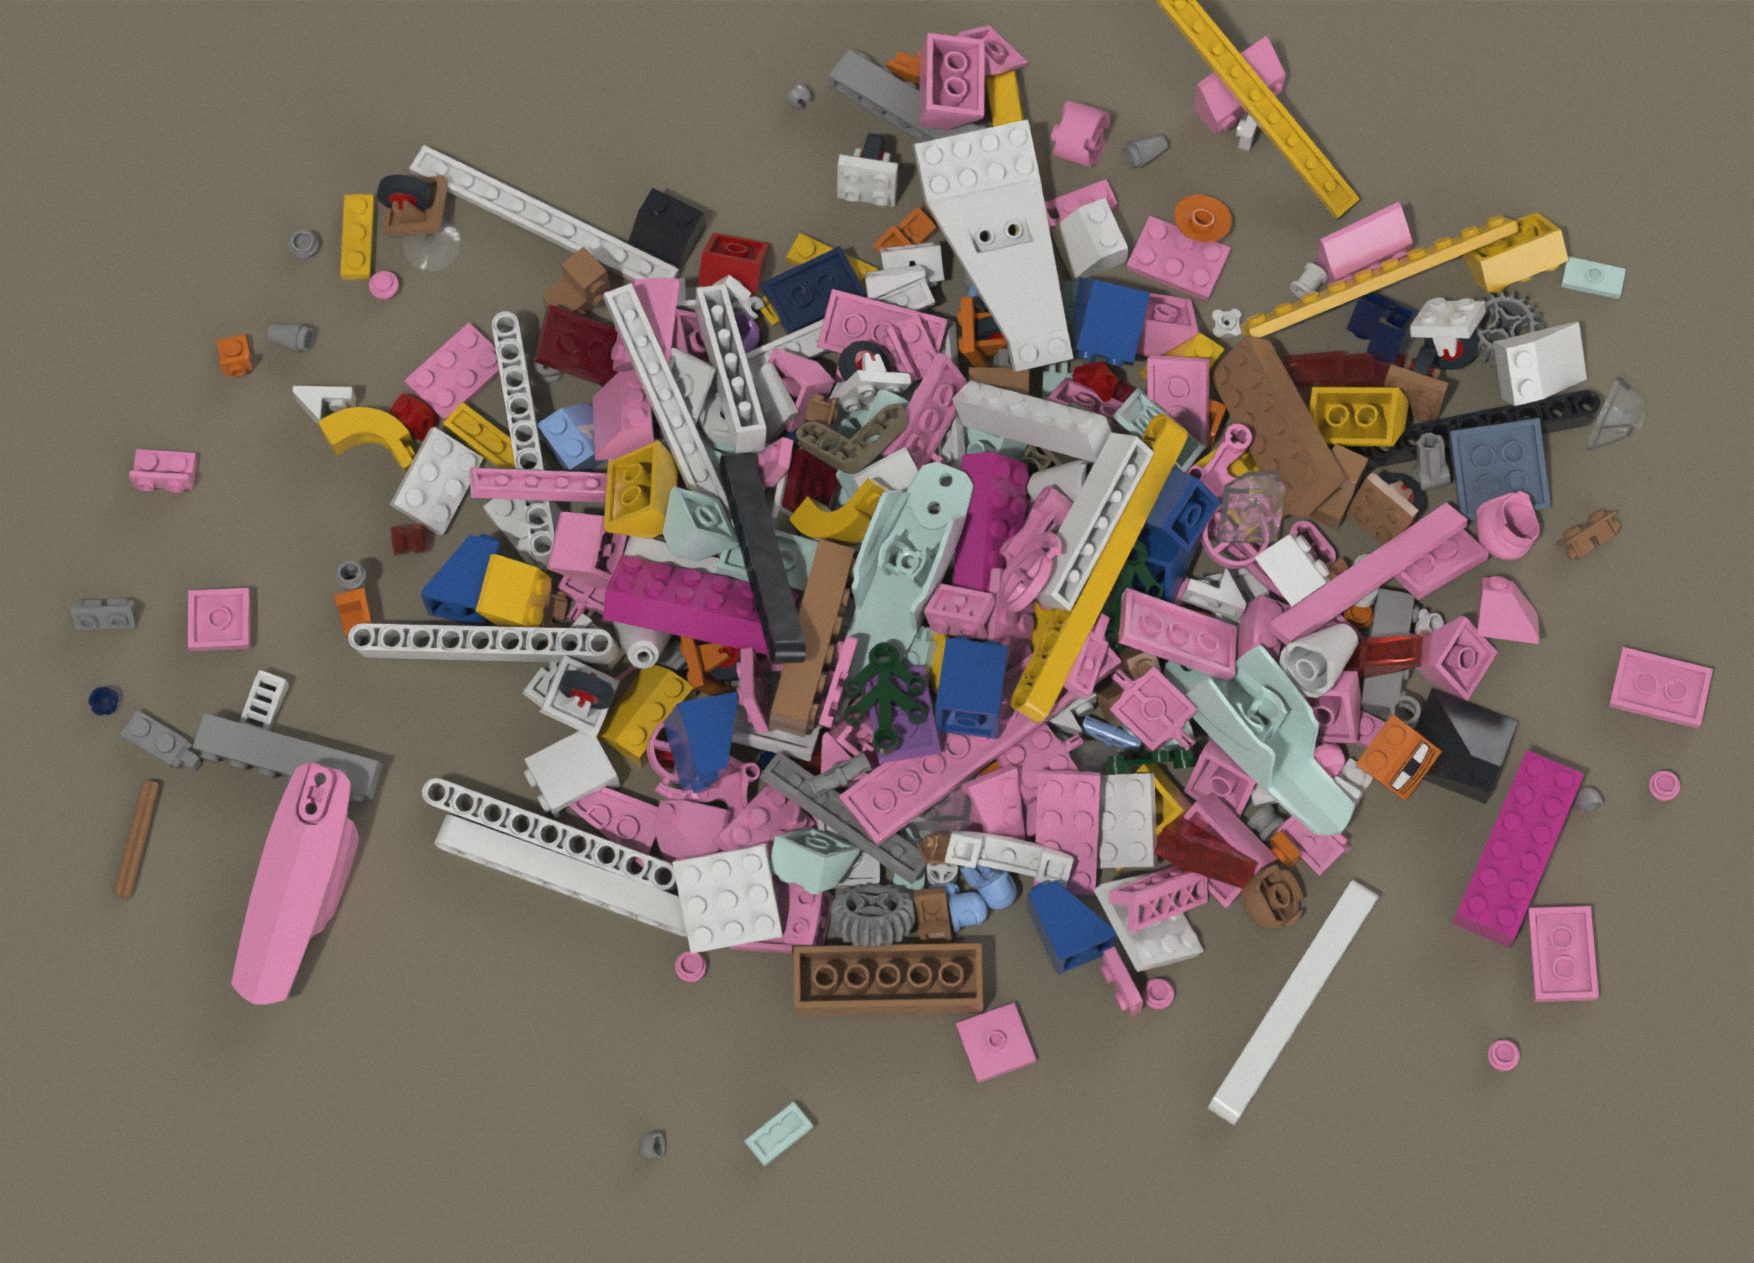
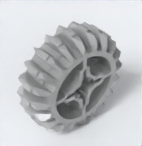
(1498, 307)
(872, 915)

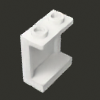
(569, 771)

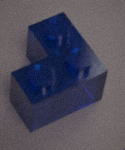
(1384, 324)

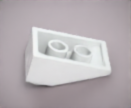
(1540, 363)

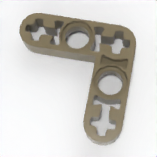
(886, 423)

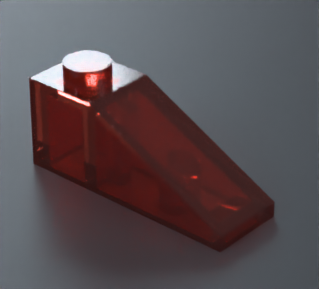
(1204, 854)

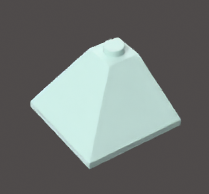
(1137, 414)

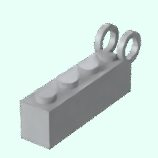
(1383, 693)

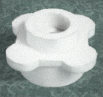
(1226, 331)
(1427, 622)

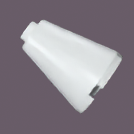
(1064, 478)
(641, 644)
(1318, 659)

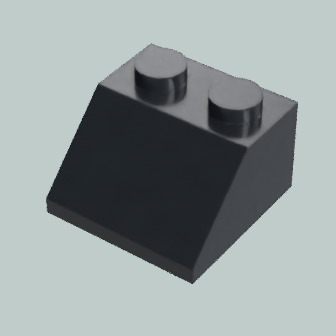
(667, 228)

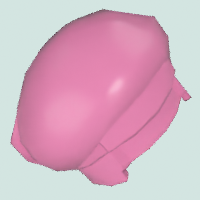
(1507, 526)

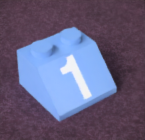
(571, 437)

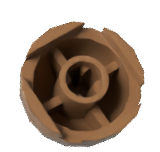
(1272, 898)

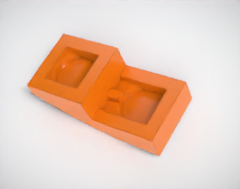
(912, 230)

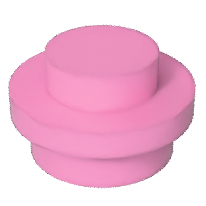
(383, 285)
(1664, 785)
(690, 966)
(1158, 993)
(1503, 1055)

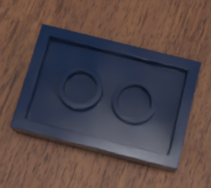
(803, 292)

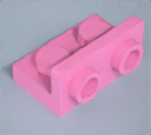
(911, 347)
(163, 470)
(959, 611)
(1316, 850)
(808, 918)

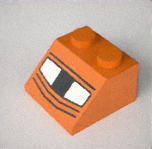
(1398, 757)

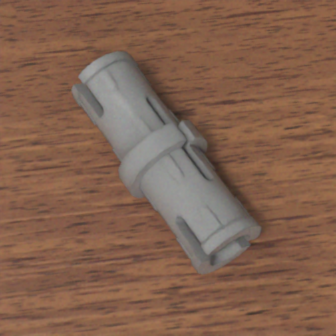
(839, 774)

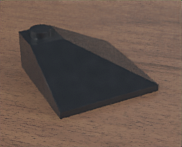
(1470, 743)

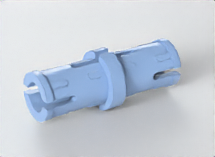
(1110, 734)

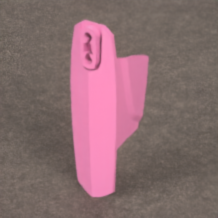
(295, 883)

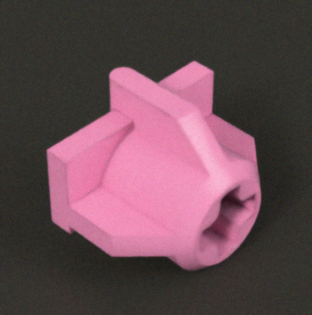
(1330, 758)

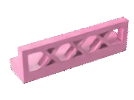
(1159, 885)

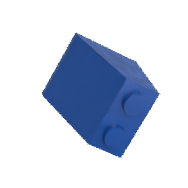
(1108, 320)
(1181, 510)
(1165, 563)
(458, 584)
(971, 687)
(701, 739)
(1067, 927)

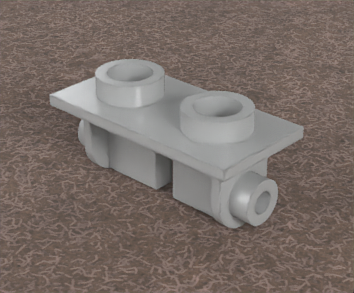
(92, 615)

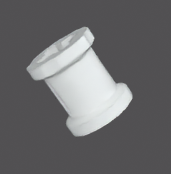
(1309, 280)

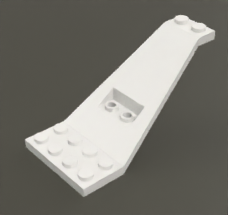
(986, 185)

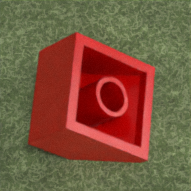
(734, 256)

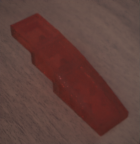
(1338, 370)
(1385, 655)

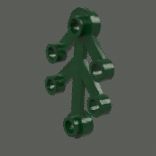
(1138, 565)
(883, 693)
(1121, 765)

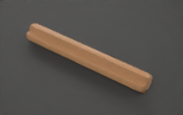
(136, 839)

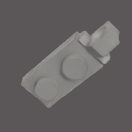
(160, 742)

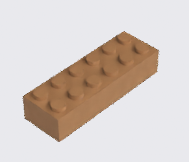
(1282, 430)
(819, 619)
(888, 979)

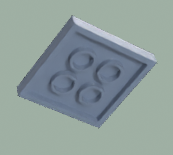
(1497, 462)

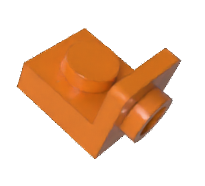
(234, 355)

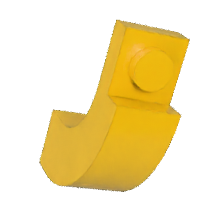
(368, 425)
(844, 525)

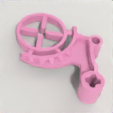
(1214, 477)
(1027, 550)
(730, 787)

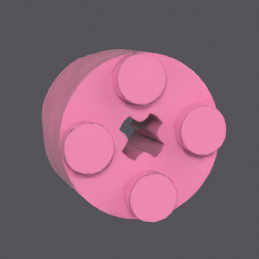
(1080, 134)

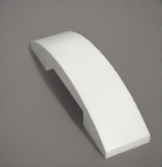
(1008, 854)

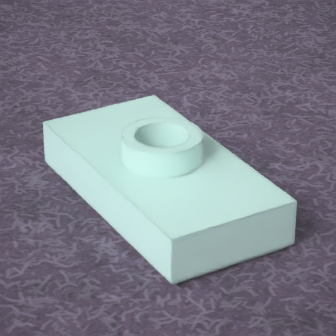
(1593, 277)
(779, 1134)

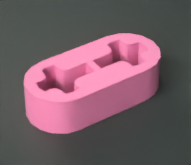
(1316, 539)

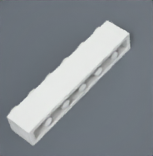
(732, 369)
(1032, 420)
(1094, 517)

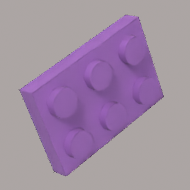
(913, 739)

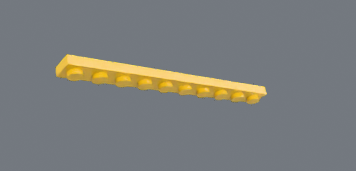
(1261, 104)
(1369, 281)

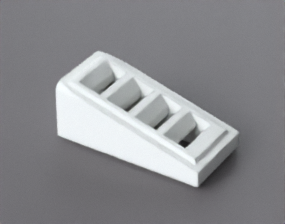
(888, 280)
(258, 689)

